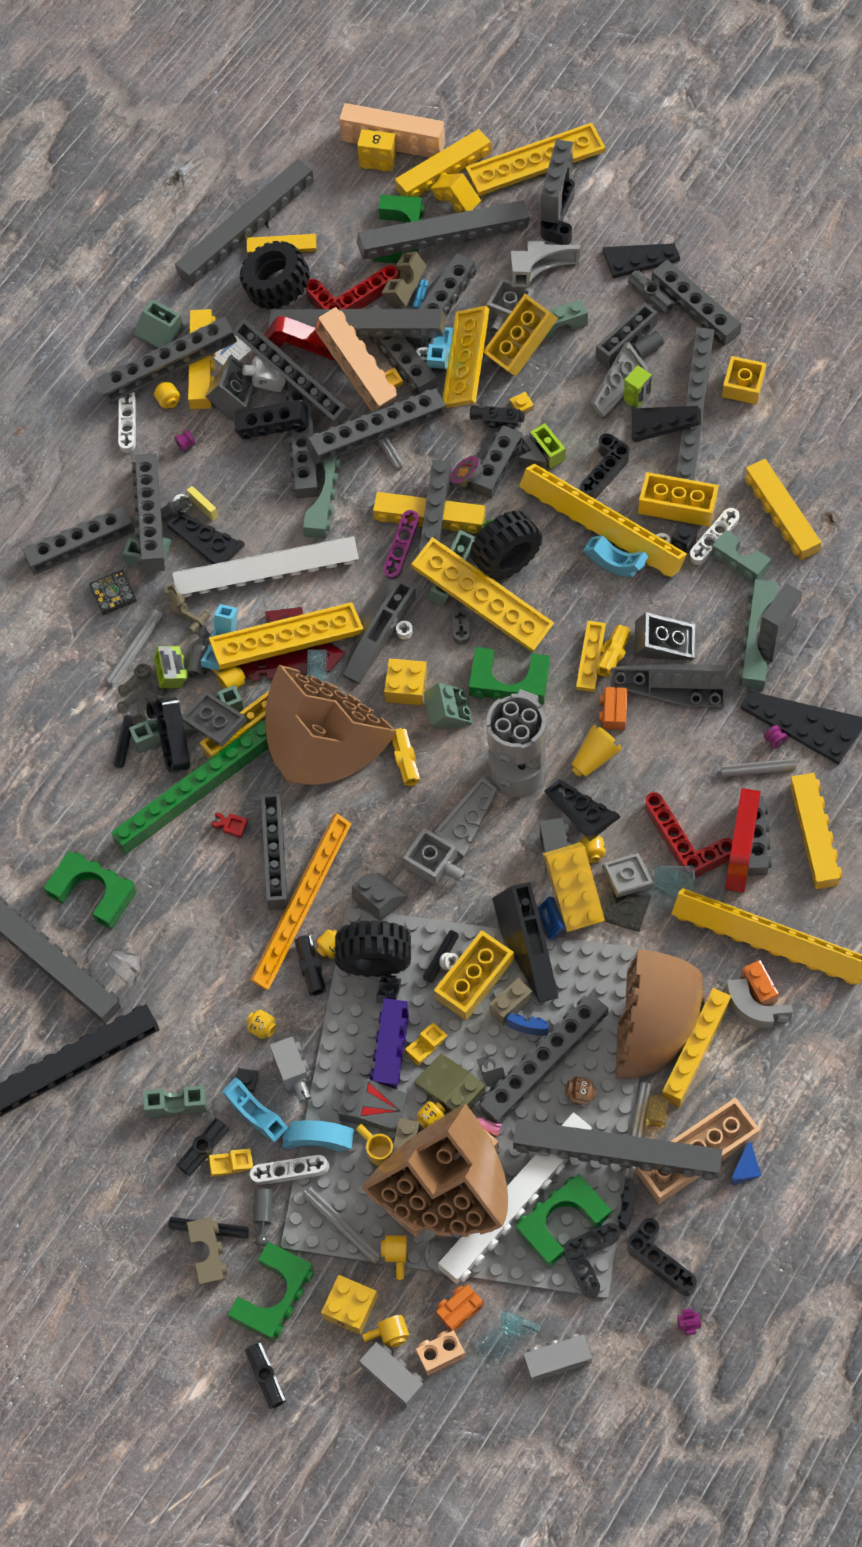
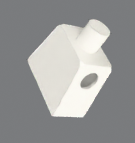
(264, 375)

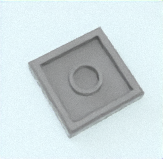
(627, 875)

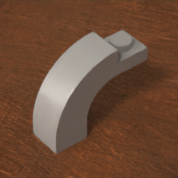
(750, 1010)

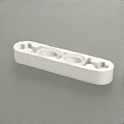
(127, 421)
(713, 535)
(289, 1166)

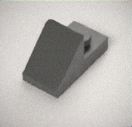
(531, 455)
(493, 1076)

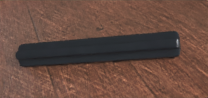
(224, 1229)

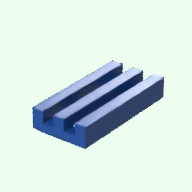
(553, 916)

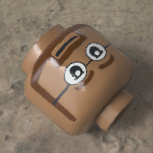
(580, 1090)

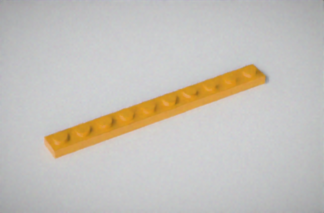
(300, 902)

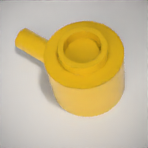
(230, 677)
(378, 1146)
(395, 1250)
(392, 1331)

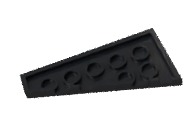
(815, 727)

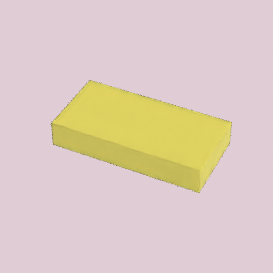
(202, 503)

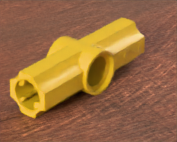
(613, 650)
(405, 758)

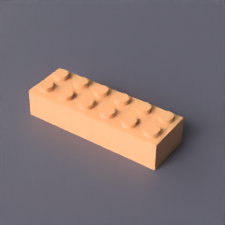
(412, 133)
(355, 360)
(725, 1129)

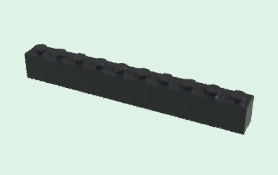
(76, 1058)

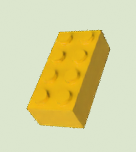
(520, 335)
(678, 499)
(573, 886)
(473, 975)

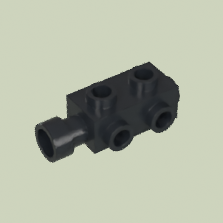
(497, 416)

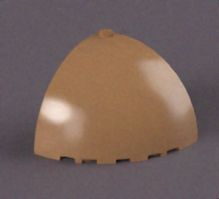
(320, 731)
(658, 1013)
(444, 1179)

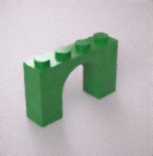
(399, 209)
(485, 685)
(75, 869)
(574, 1194)
(270, 1321)

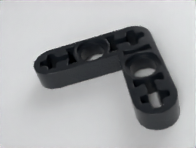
(581, 1256)

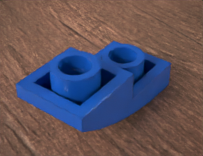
(534, 1026)

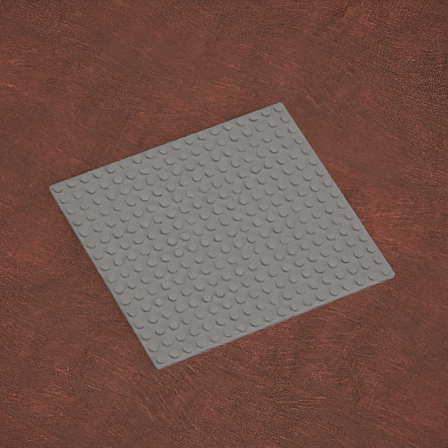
(349, 1047)

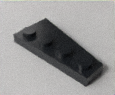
(627, 259)
(663, 420)
(211, 544)
(581, 810)

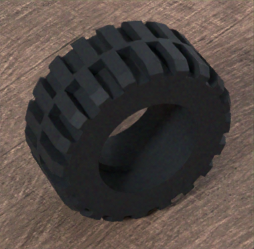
(265, 262)
(506, 545)
(372, 948)

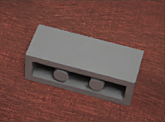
(557, 1357)
(392, 1374)

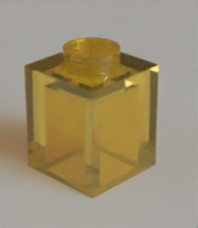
(656, 1111)

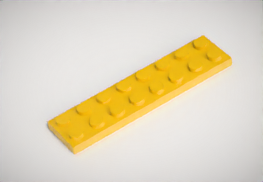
(531, 159)
(482, 594)
(285, 635)

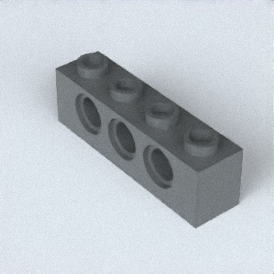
(630, 331)
(489, 484)
(759, 864)

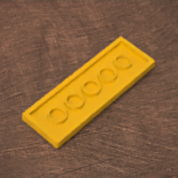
(465, 357)

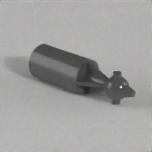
(648, 344)
(198, 650)
(262, 1215)

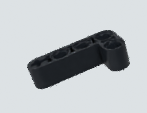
(560, 232)
(595, 487)
(171, 732)
(664, 1261)

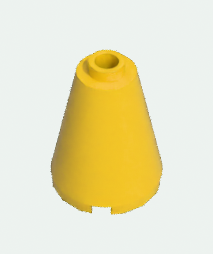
(594, 752)

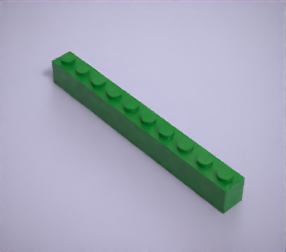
(191, 789)

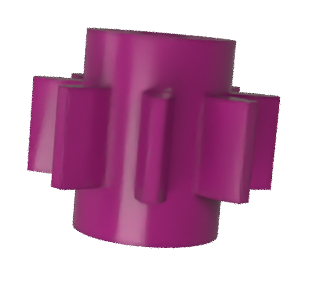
(689, 1322)

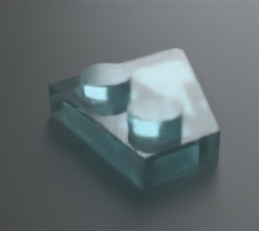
(674, 878)
(518, 1325)

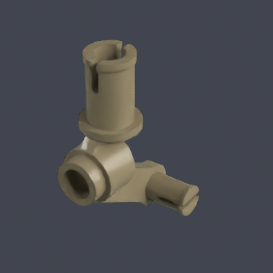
(179, 607)

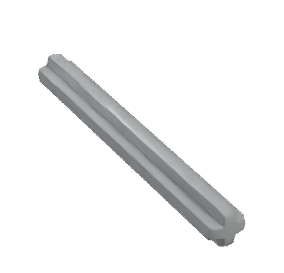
(134, 648)
(638, 1120)
(342, 1225)

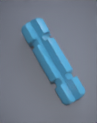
(420, 293)

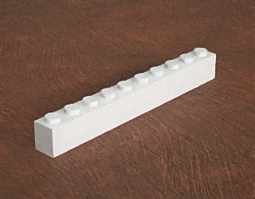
(266, 565)
(521, 1192)

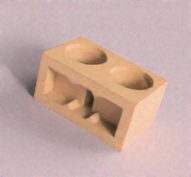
(443, 1357)

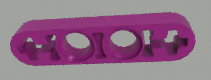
(398, 543)

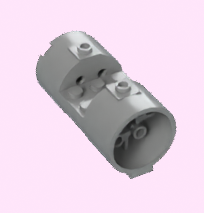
(516, 744)

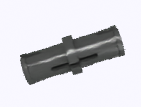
(174, 507)

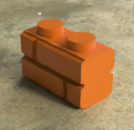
(614, 709)
(760, 984)
(459, 1307)

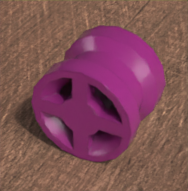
(184, 440)
(775, 737)

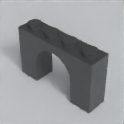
(558, 171)
(777, 623)

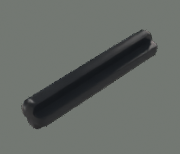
(123, 742)
(445, 947)

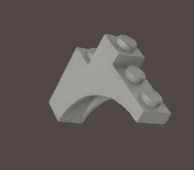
(537, 258)

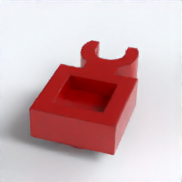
(233, 825)

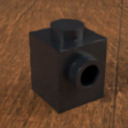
(684, 538)

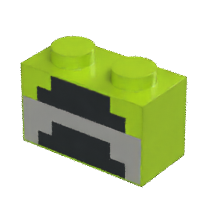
(637, 387)
(548, 445)
(170, 667)

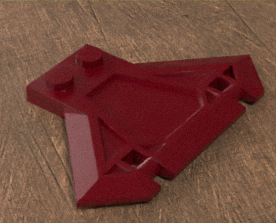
(295, 659)

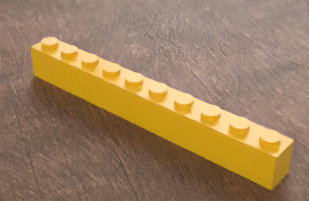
(602, 519)
(769, 936)

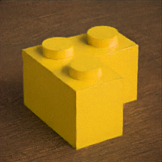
(457, 191)

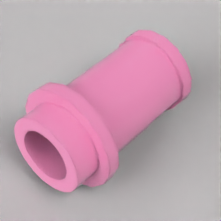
(491, 1127)

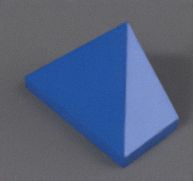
(747, 1167)

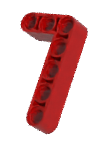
(356, 297)
(297, 334)
(742, 840)
(682, 842)

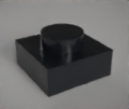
(248, 1078)

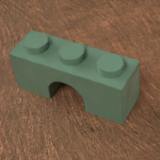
(572, 314)
(750, 566)
(190, 1101)

